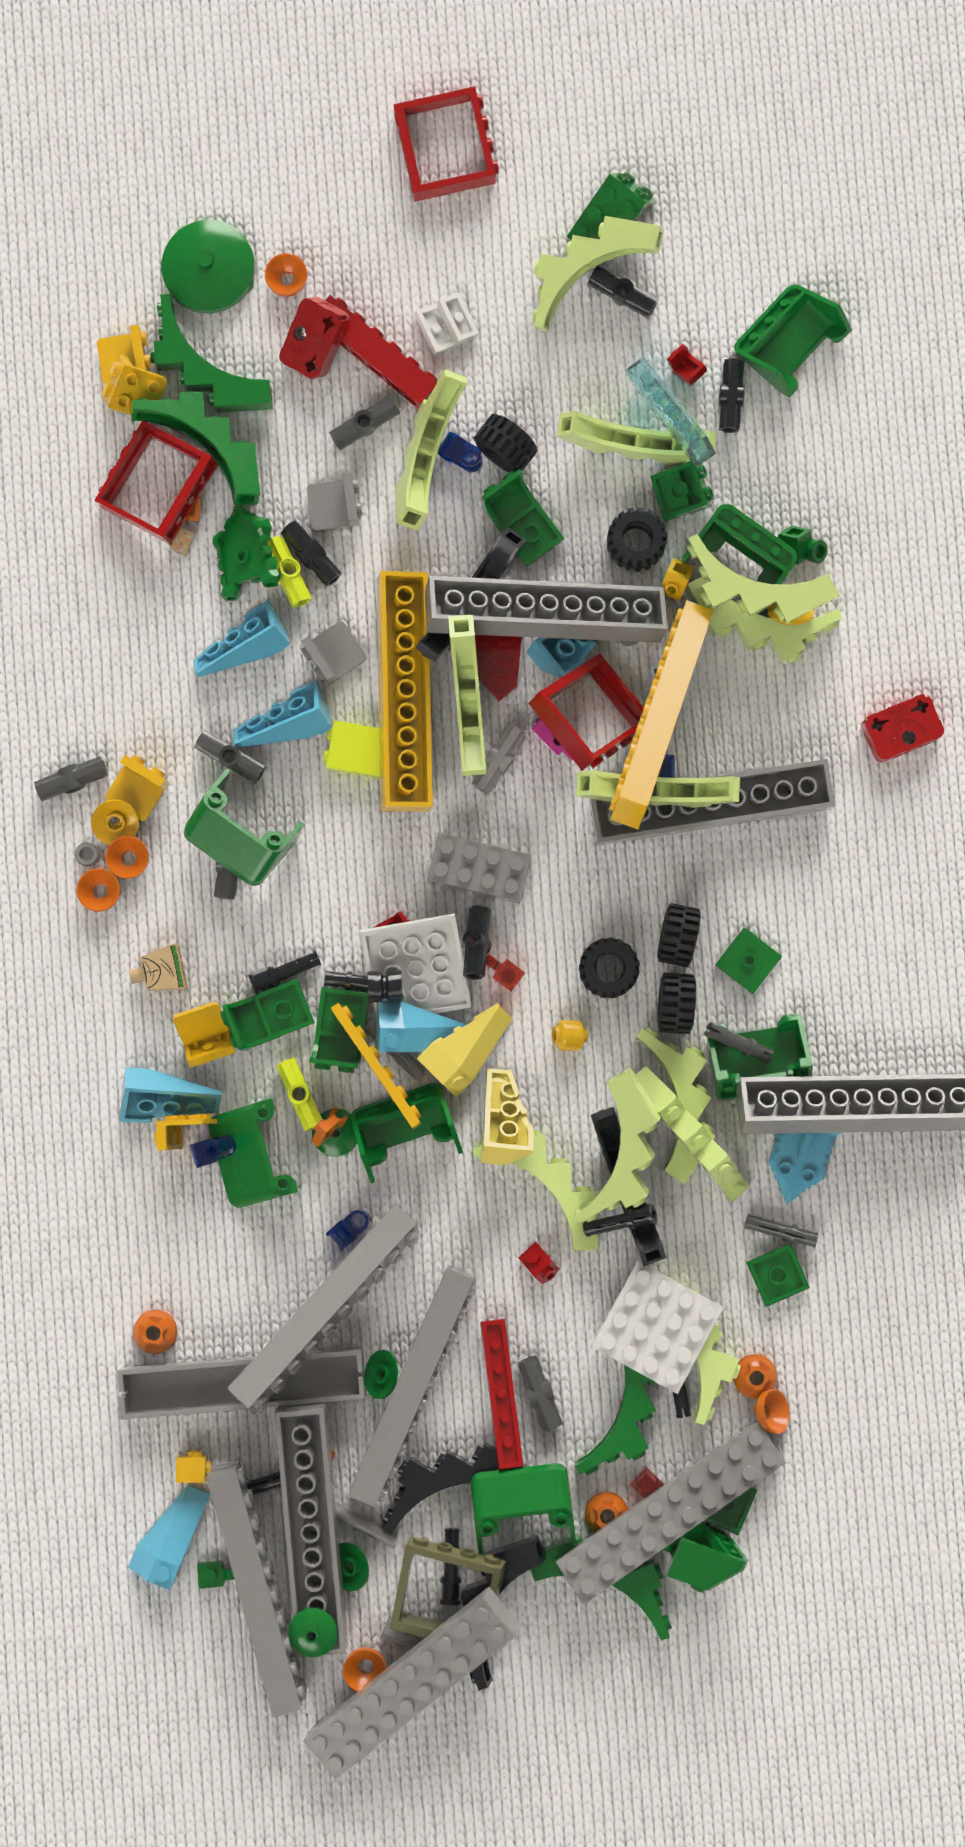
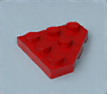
(498, 663)

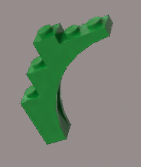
(229, 391)
(212, 433)
(623, 1434)
(636, 1584)

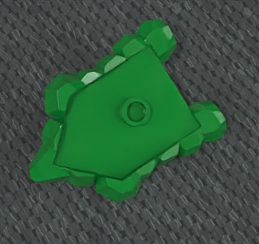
(245, 552)

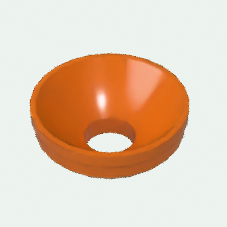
(281, 265)
(115, 853)
(86, 887)
(167, 1329)
(755, 1363)
(776, 1414)
(599, 1503)
(354, 1676)

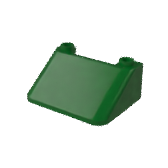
(790, 334)
(248, 1171)

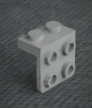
(334, 504)
(333, 652)

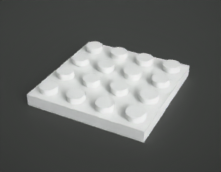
(427, 956)
(657, 1326)

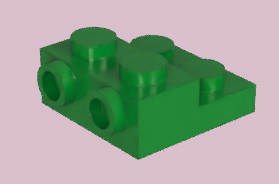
(682, 490)

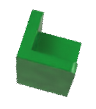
(797, 539)

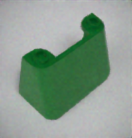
(789, 1059)

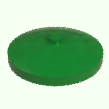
(208, 266)

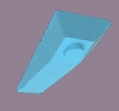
(254, 639)
(559, 655)
(296, 718)
(408, 1027)
(156, 1094)
(167, 1542)

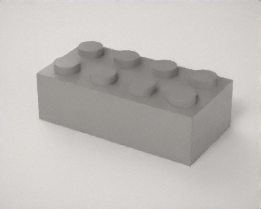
(479, 868)

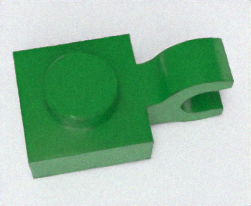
(212, 1574)

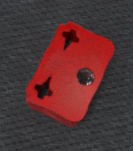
(321, 337)
(899, 720)

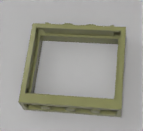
(443, 1552)

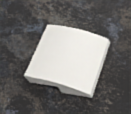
(446, 324)

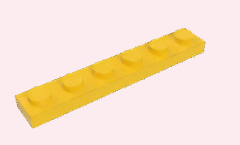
(383, 1073)

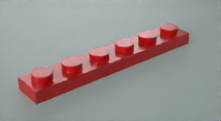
(501, 1394)

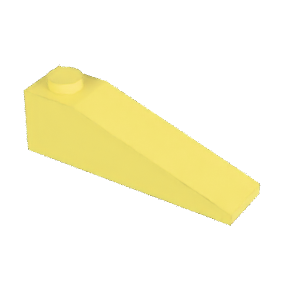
(464, 1052)
(505, 1125)

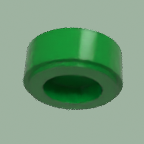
(816, 551)

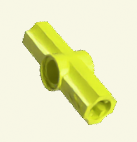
(292, 584)
(293, 1080)

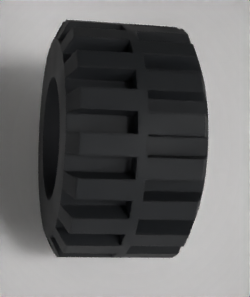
(505, 443)
(636, 520)
(678, 935)
(624, 953)
(676, 1003)

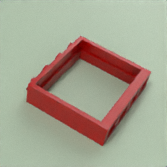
(454, 184)
(186, 498)
(563, 731)

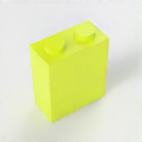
(353, 750)

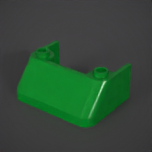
(750, 539)
(231, 843)
(384, 1126)
(520, 1494)
(705, 1557)

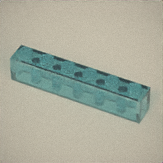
(670, 412)

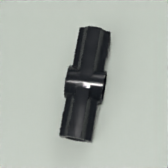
(636, 298)
(731, 395)
(311, 553)
(476, 931)

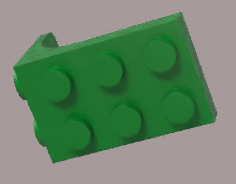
(615, 198)
(514, 507)
(267, 1015)
(331, 1041)

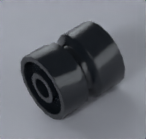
(384, 986)

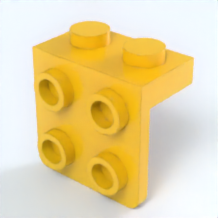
(128, 345)
(130, 384)
(138, 786)
(203, 1034)
(170, 1131)

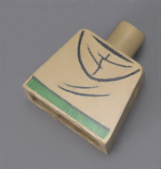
(161, 970)

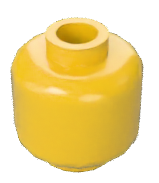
(569, 1035)

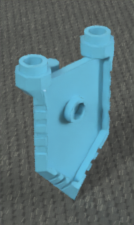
(800, 1161)

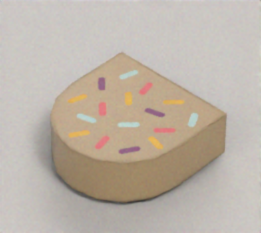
(182, 542)

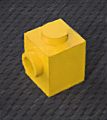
(677, 579)
(192, 1467)

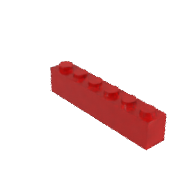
(385, 358)

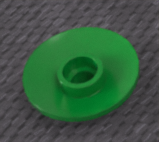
(344, 1142)
(381, 1374)
(353, 1566)
(314, 1621)

